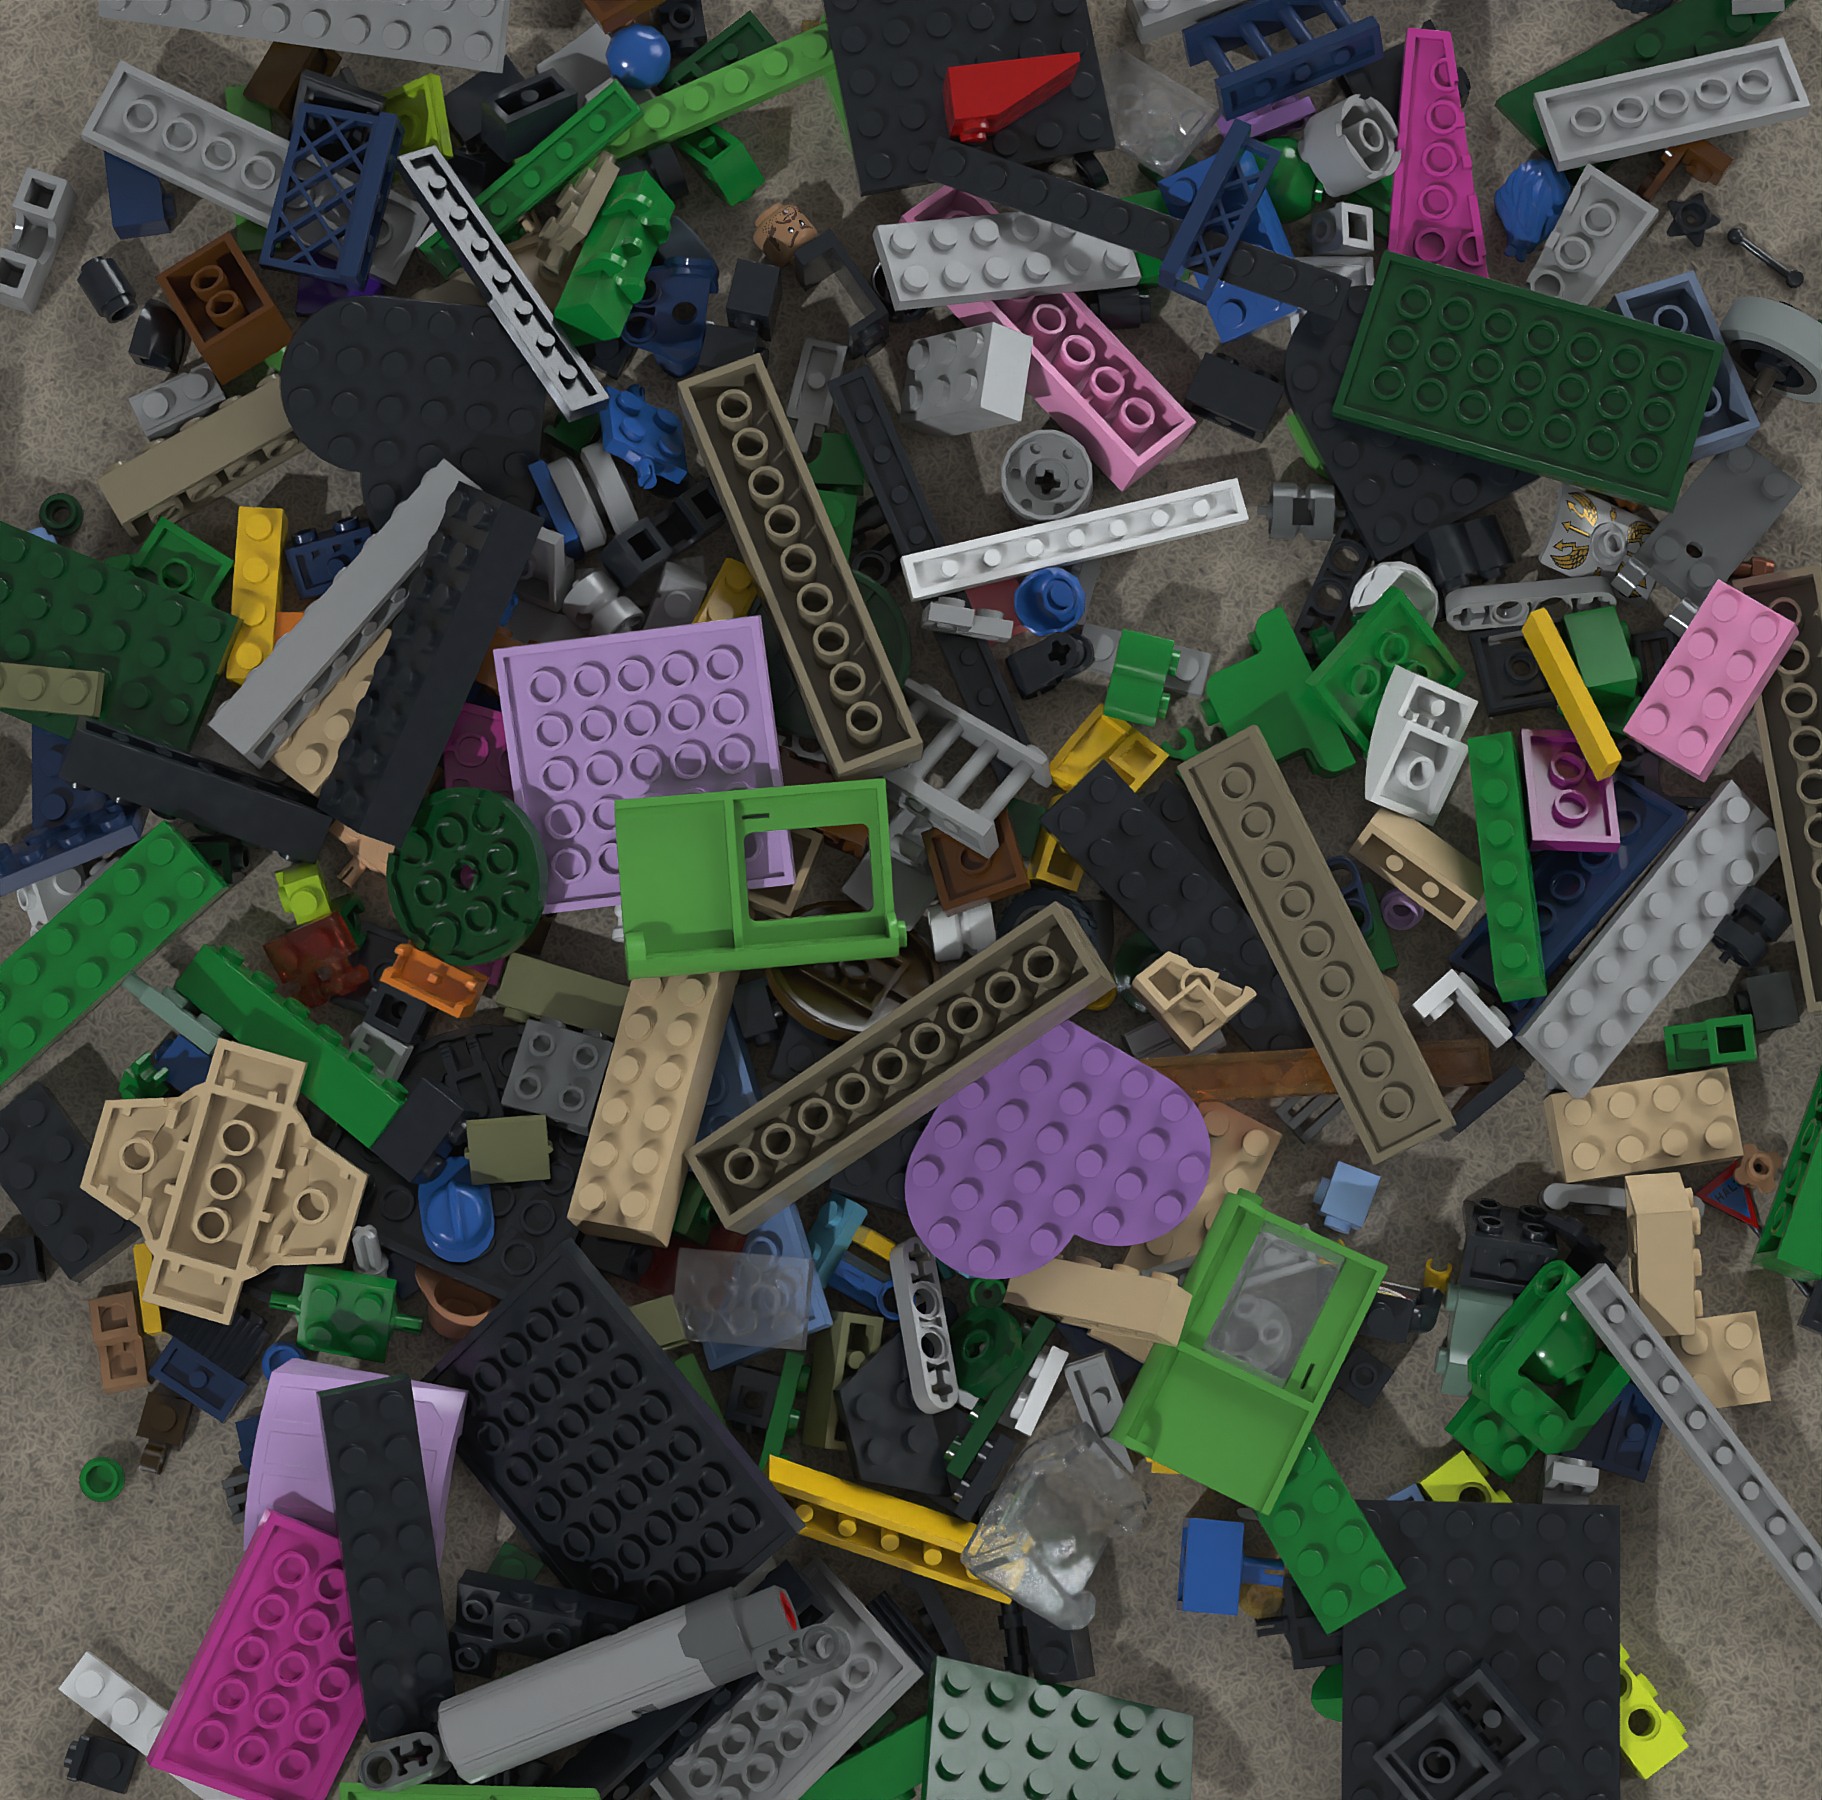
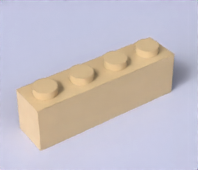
(1103, 1299)

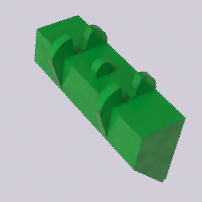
(615, 260)

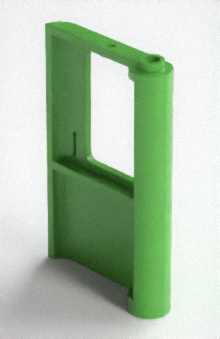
(689, 881)

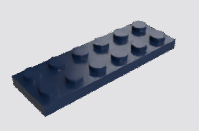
(1582, 886)

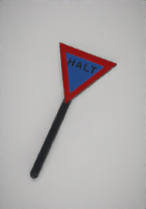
(1735, 1201)

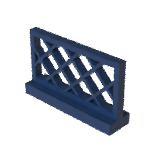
(368, 205)

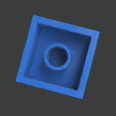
(1216, 1567)

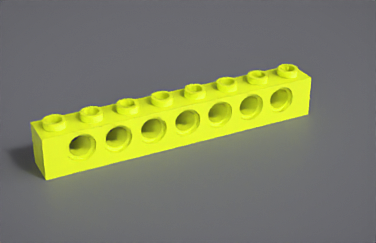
(1663, 1737)

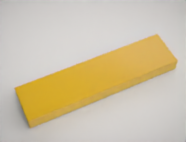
(1571, 694)

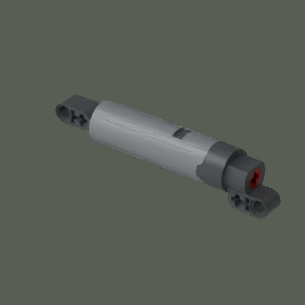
(609, 1686)

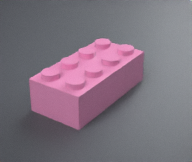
(1711, 680)

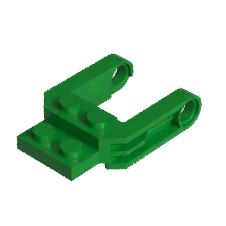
(178, 563)
(1507, 1411)

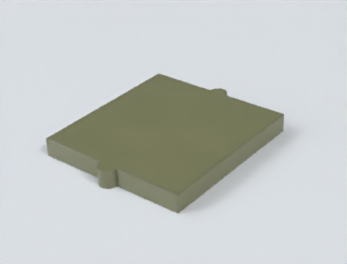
(508, 1149)

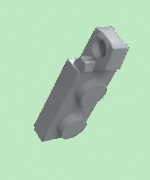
(810, 400)
(1099, 1398)

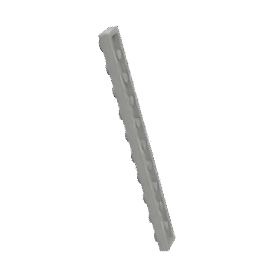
(1702, 1433)

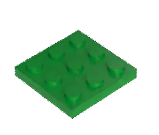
(1360, 666)

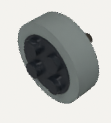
(1775, 348)

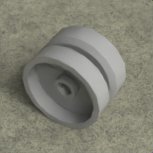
(595, 495)

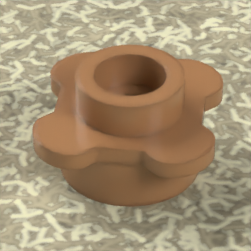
(1747, 1176)

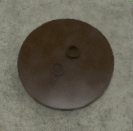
(854, 994)

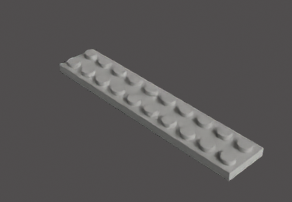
(425, 31)

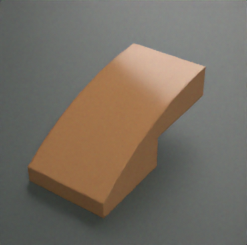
(119, 1342)

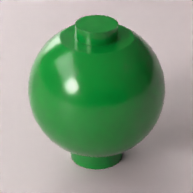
(1293, 183)
(1562, 1351)

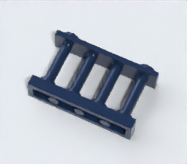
(1288, 71)

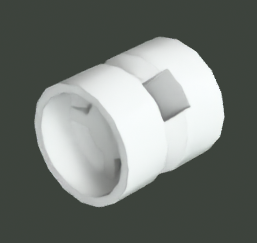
(962, 932)

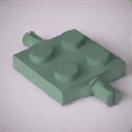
(177, 1012)

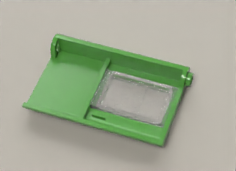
(1258, 1319)

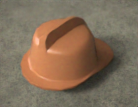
(452, 1305)

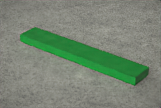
(546, 168)

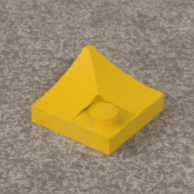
(1116, 742)

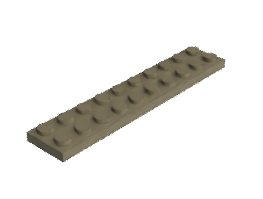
(1316, 945)

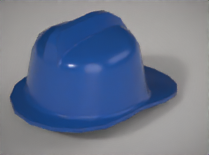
(456, 1214)

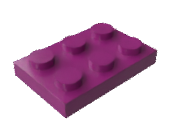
(1562, 796)

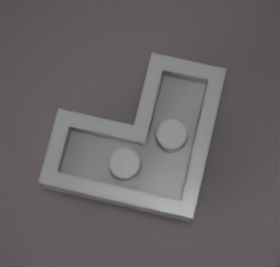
(951, 617)

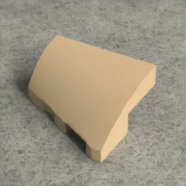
(1188, 999)

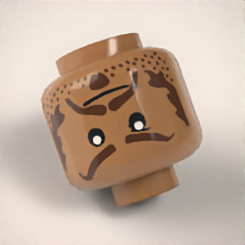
(782, 232)

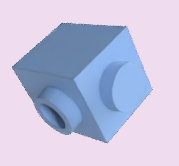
(1345, 1197)

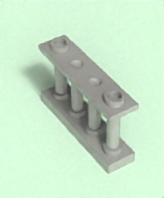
(941, 806)

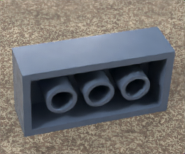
(1681, 306)

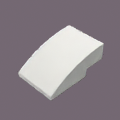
(1416, 745)

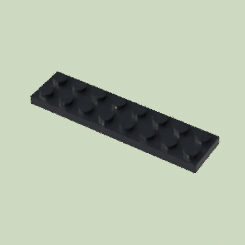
(1173, 900)
(387, 1554)

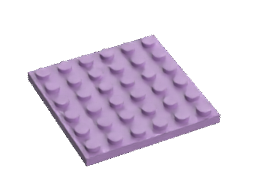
(632, 722)

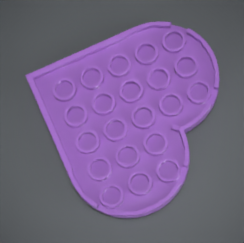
(1054, 1149)

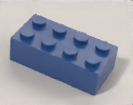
(1233, 309)

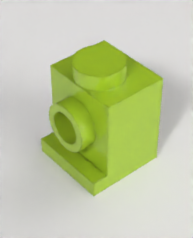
(303, 891)

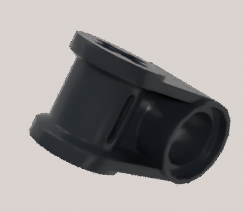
(1044, 663)

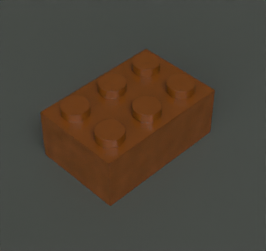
(225, 308)

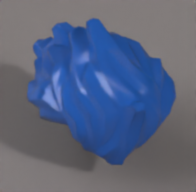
(1531, 205)

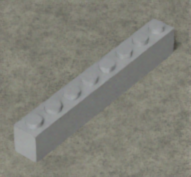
(336, 626)

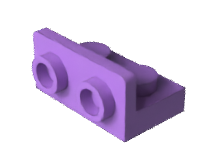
(1274, 119)

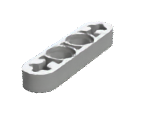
(1529, 598)
(916, 1325)

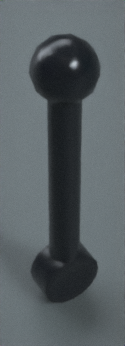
(1793, 278)

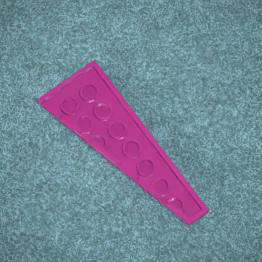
(1433, 190)

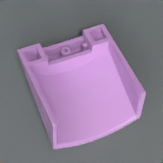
(289, 1450)

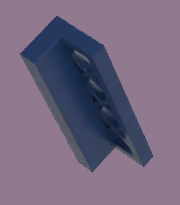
(1203, 207)

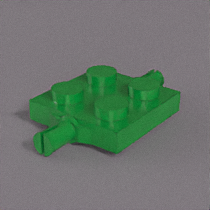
(346, 1313)

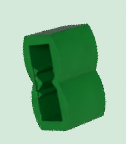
(1139, 677)

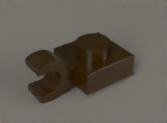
(163, 1423)

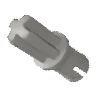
(368, 1253)

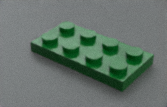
(1328, 1542)

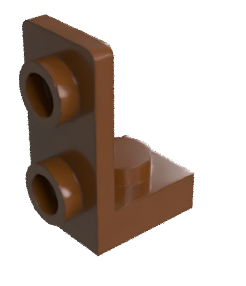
(1702, 161)

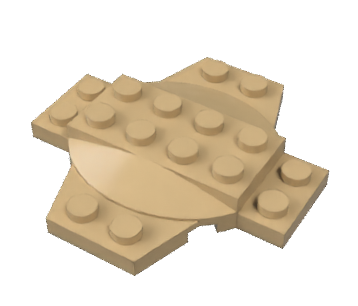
(224, 1181)

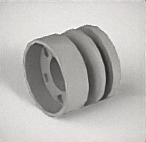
(1044, 456)

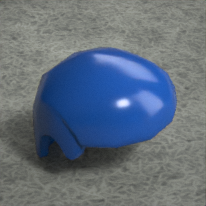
(638, 56)
(1049, 601)

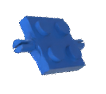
(643, 436)

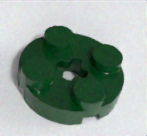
(1001, 1354)

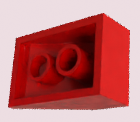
(994, 94)

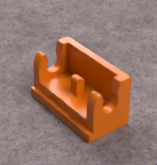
(431, 980)

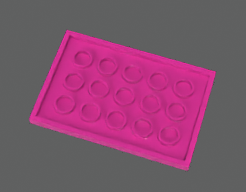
(274, 1676)

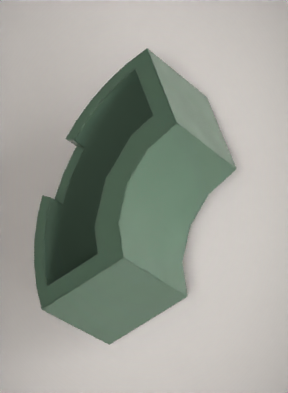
(1471, 1319)

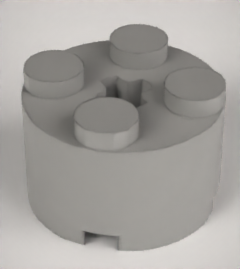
(1350, 145)

